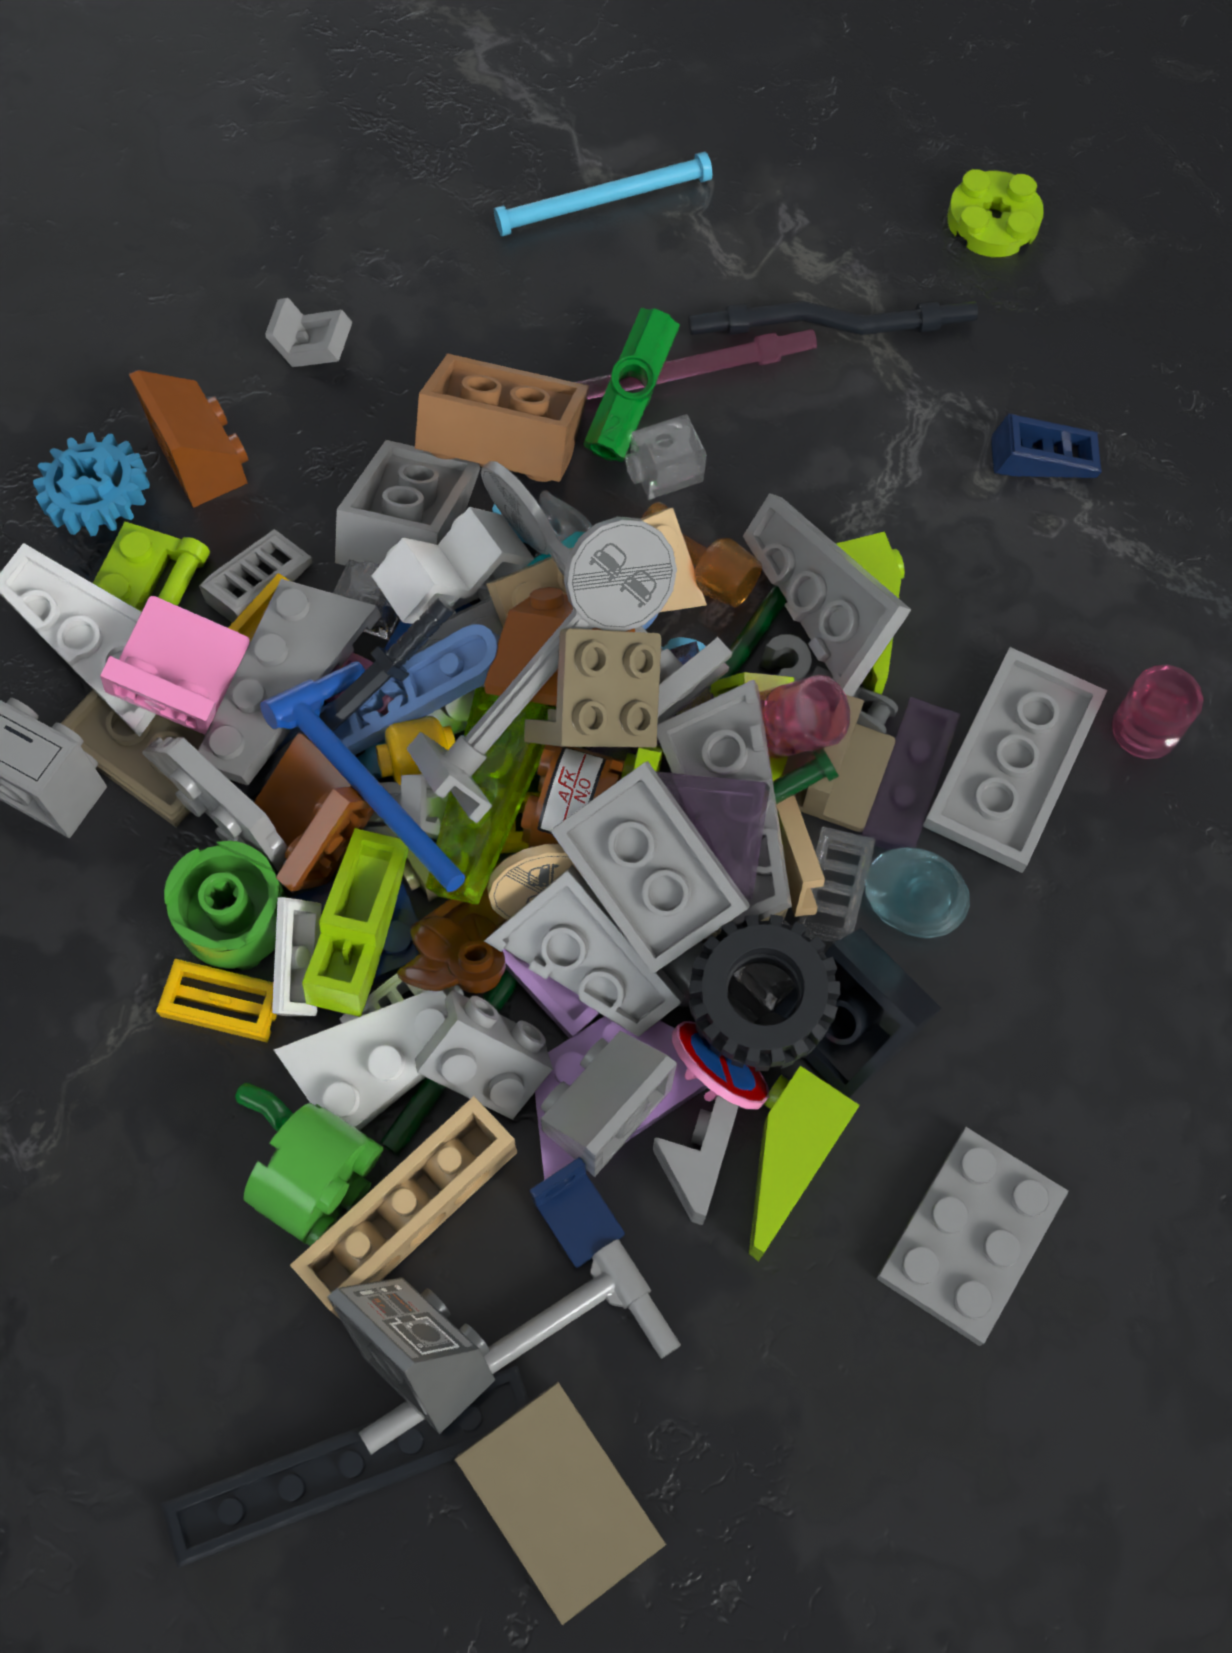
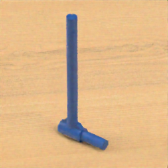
(301, 708)

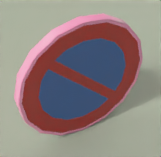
(736, 1085)

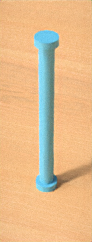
(698, 168)

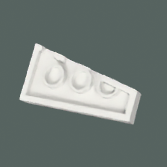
(75, 620)

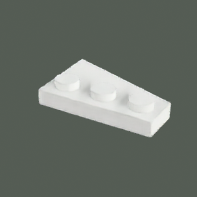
(368, 1060)

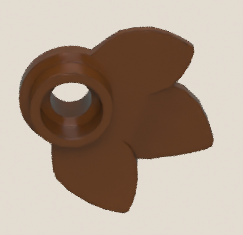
(454, 955)

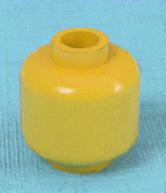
(393, 756)

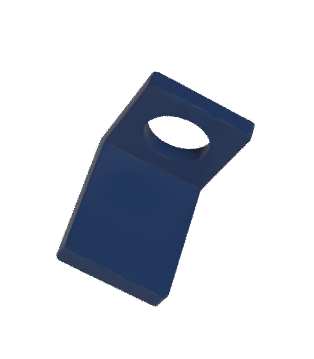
(576, 1212)

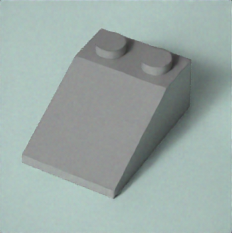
(401, 497)

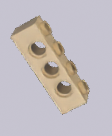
(408, 1203)

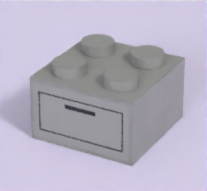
(45, 769)

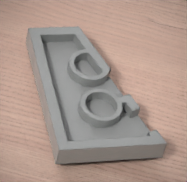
(579, 945)

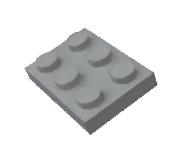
(650, 867)
(972, 1236)

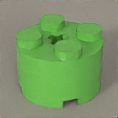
(232, 877)
(312, 1173)

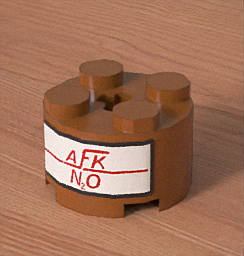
(566, 784)

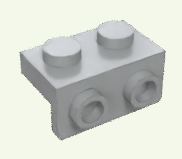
(485, 1055)

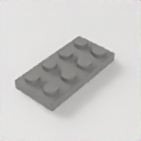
(1015, 760)

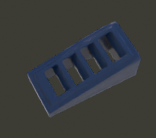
(1016, 457)

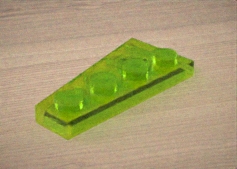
(504, 782)

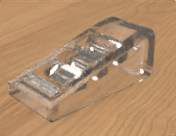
(850, 844)

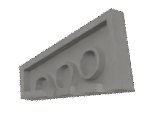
(826, 591)
(730, 742)

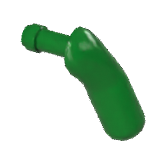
(265, 1103)

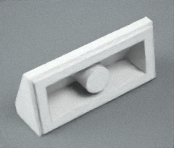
(295, 942)

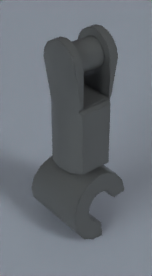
(795, 658)

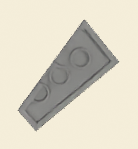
(296, 640)

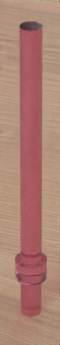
(764, 350)

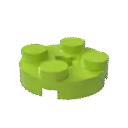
(1000, 191)

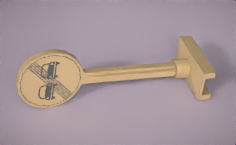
(534, 868)

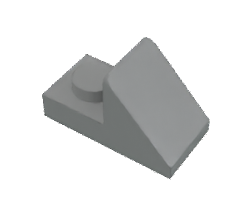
(695, 1171)

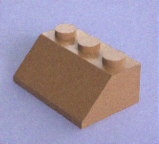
(500, 416)

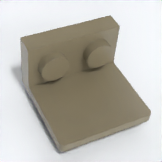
(603, 691)

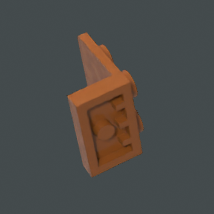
(311, 813)

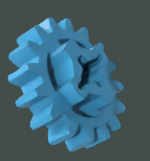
(91, 484)

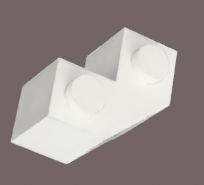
(457, 569)

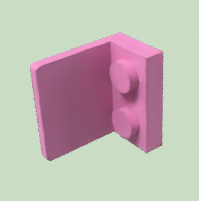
(176, 665)

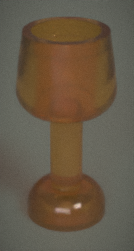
(722, 569)

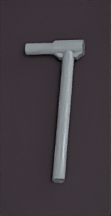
(612, 1279)

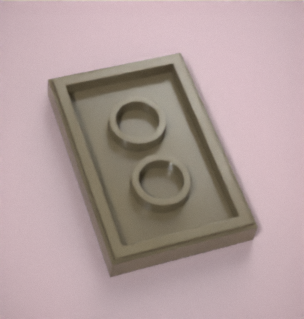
(121, 756)
(560, 1502)

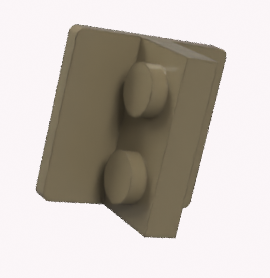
(860, 765)

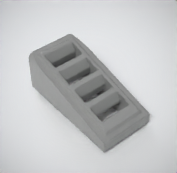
(220, 584)

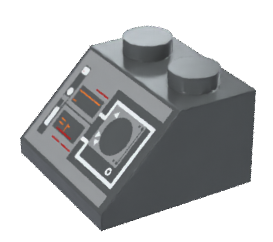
(415, 1346)

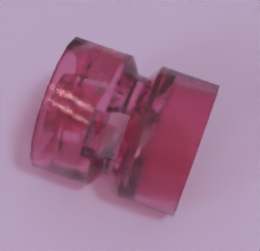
(1157, 711)
(804, 715)

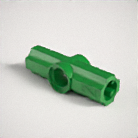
(640, 359)

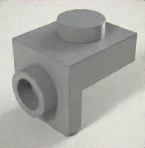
(309, 337)

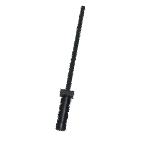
(387, 665)

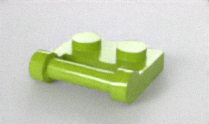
(139, 561)

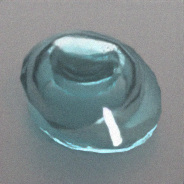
(917, 892)

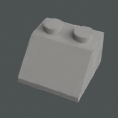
(608, 1099)

